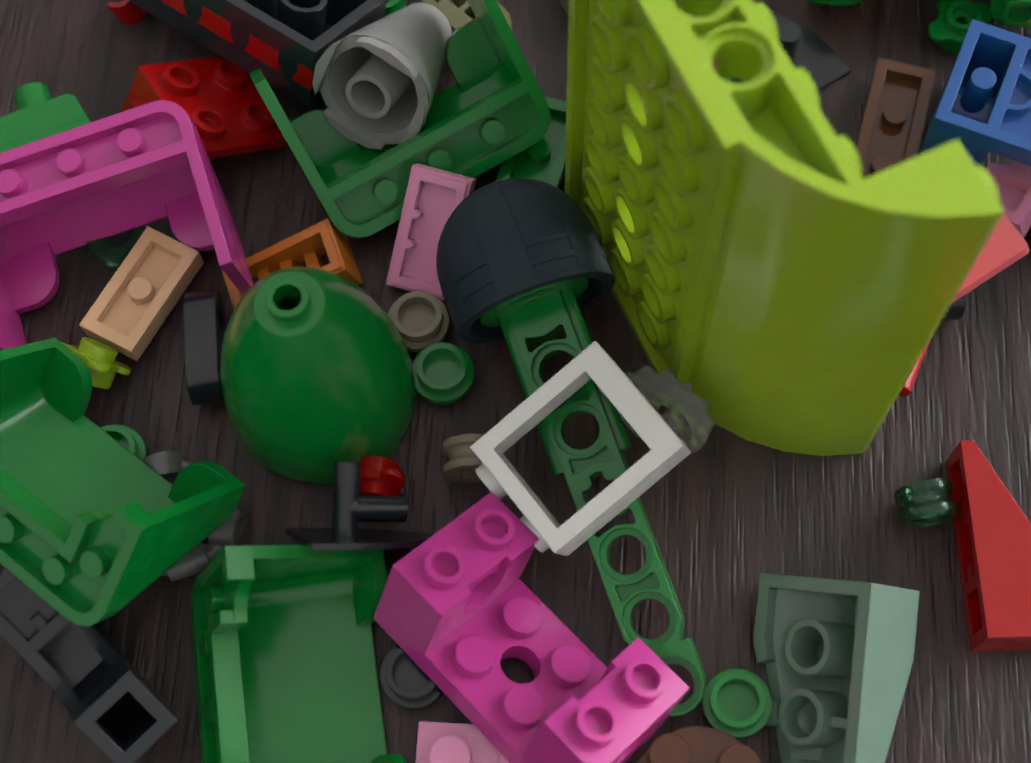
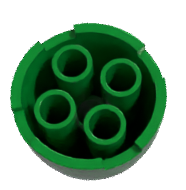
(314, 374)

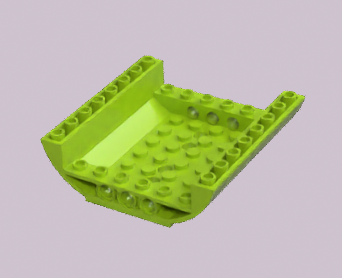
(748, 224)

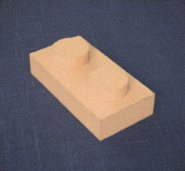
(142, 293)

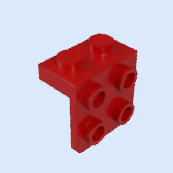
(216, 98)

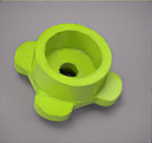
(100, 361)

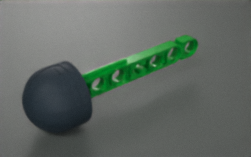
(521, 269)

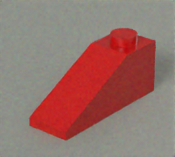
(991, 554)

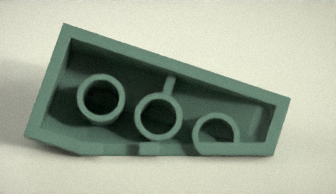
(834, 664)

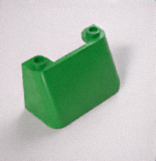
(80, 509)
(288, 655)

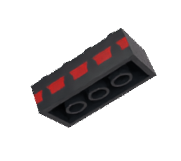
(270, 35)

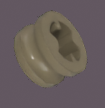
(461, 459)

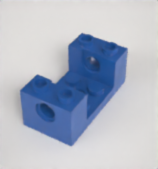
(986, 97)

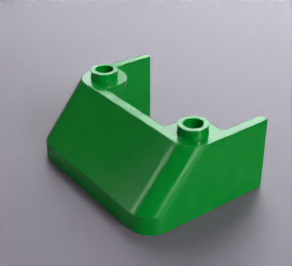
(469, 128)

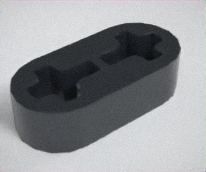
(203, 345)

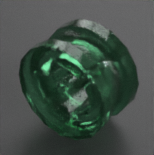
(926, 503)

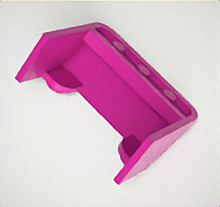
(102, 184)

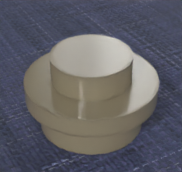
(420, 320)

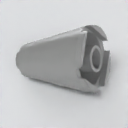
(384, 76)

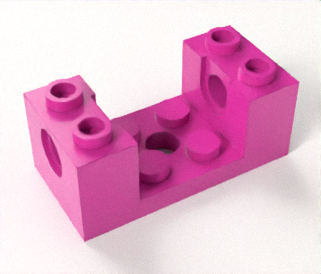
(464, 610)

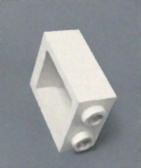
(504, 480)

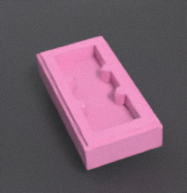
(427, 205)

